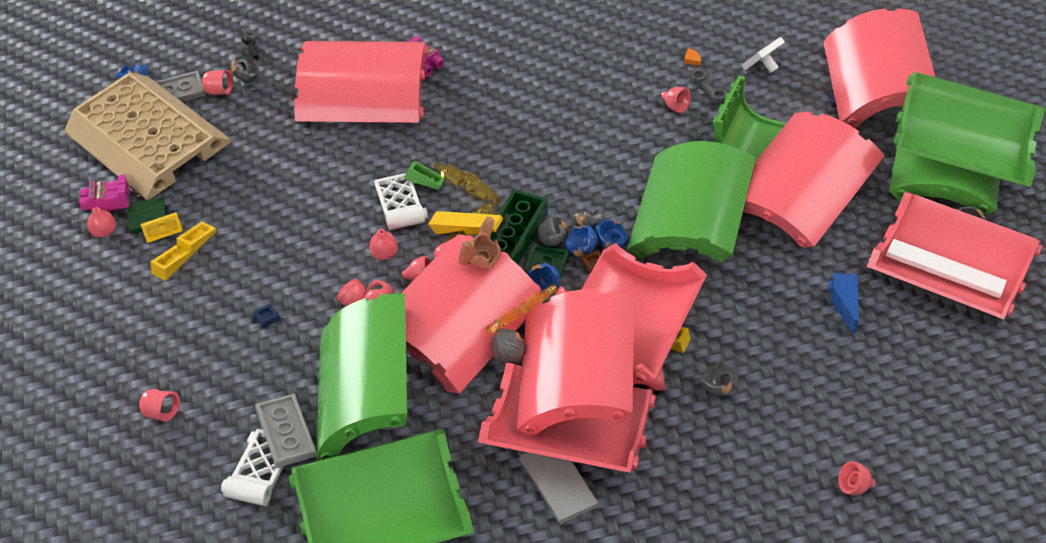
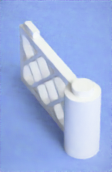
(403, 215)
(251, 487)

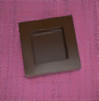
(590, 260)

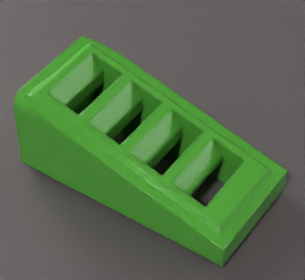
(422, 175)

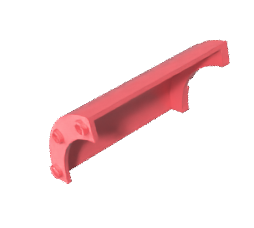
(873, 60)
(360, 81)
(809, 175)
(963, 240)
(660, 303)
(452, 307)
(577, 360)
(577, 440)

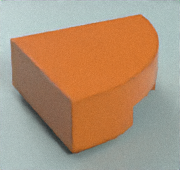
(692, 57)

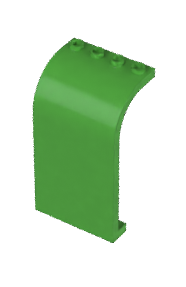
(741, 126)

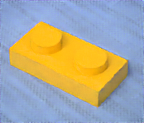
(161, 227)

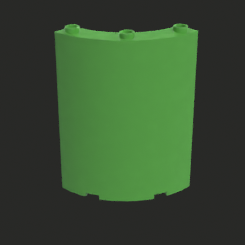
(969, 128)
(941, 180)
(693, 200)
(361, 372)
(383, 494)

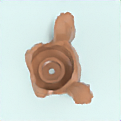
(481, 249)

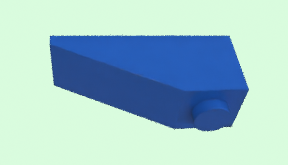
(845, 297)

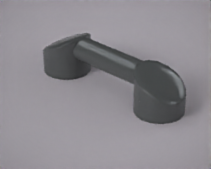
(699, 80)

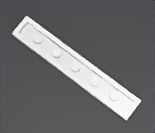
(946, 268)

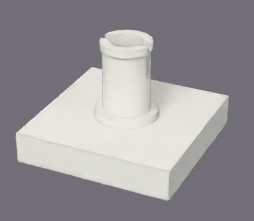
(765, 56)

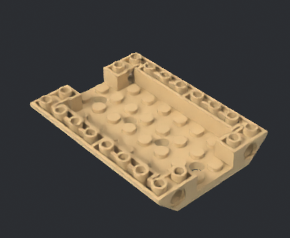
(127, 142)

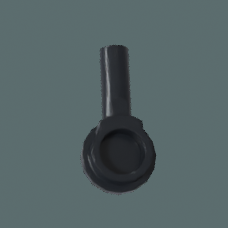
(249, 40)

